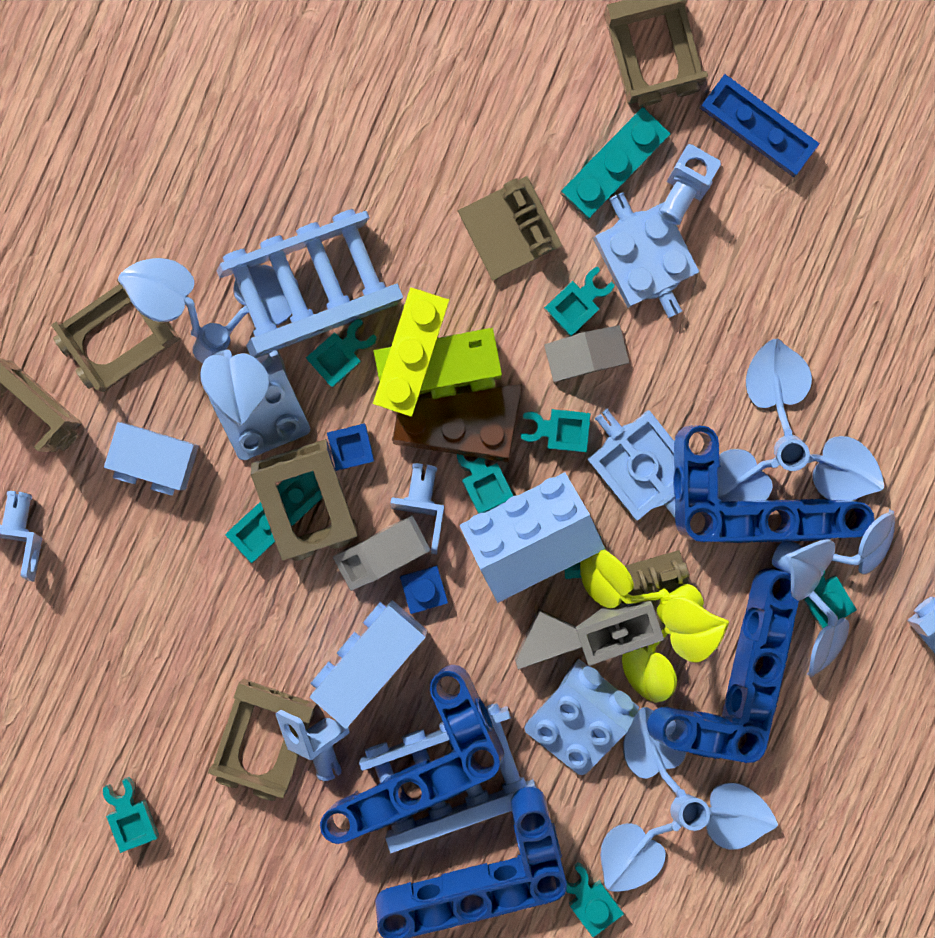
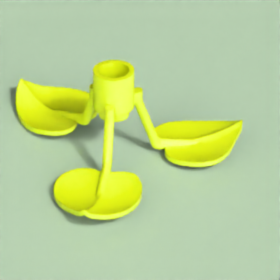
(692, 628)

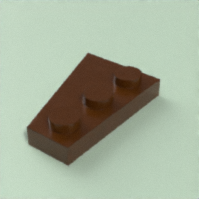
(463, 424)

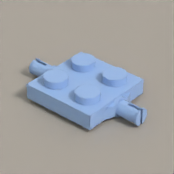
(645, 255)
(637, 463)

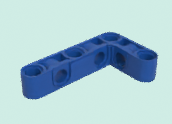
(747, 521)
(750, 694)
(468, 730)
(483, 889)

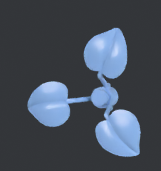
(232, 383)
(843, 471)
(807, 567)
(732, 821)

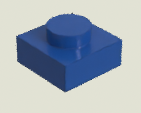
(350, 447)
(424, 589)

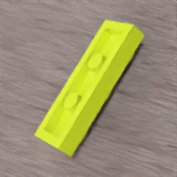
(411, 351)

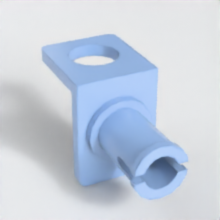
(687, 184)
(420, 499)
(14, 528)
(314, 743)

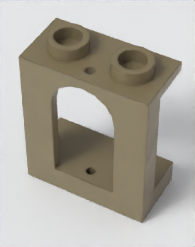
(689, 75)
(73, 331)
(60, 420)
(315, 458)
(227, 761)

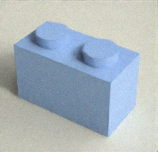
(150, 457)

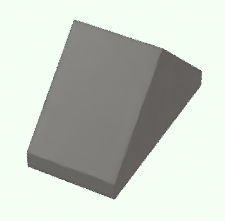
(586, 353)
(618, 631)
(546, 639)

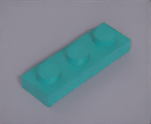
(615, 163)
(253, 533)

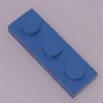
(759, 125)

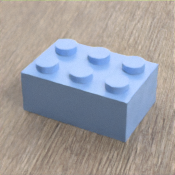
(532, 537)
(367, 662)

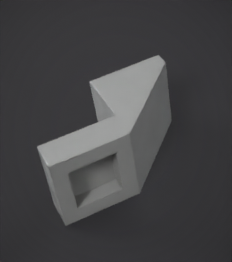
(381, 553)

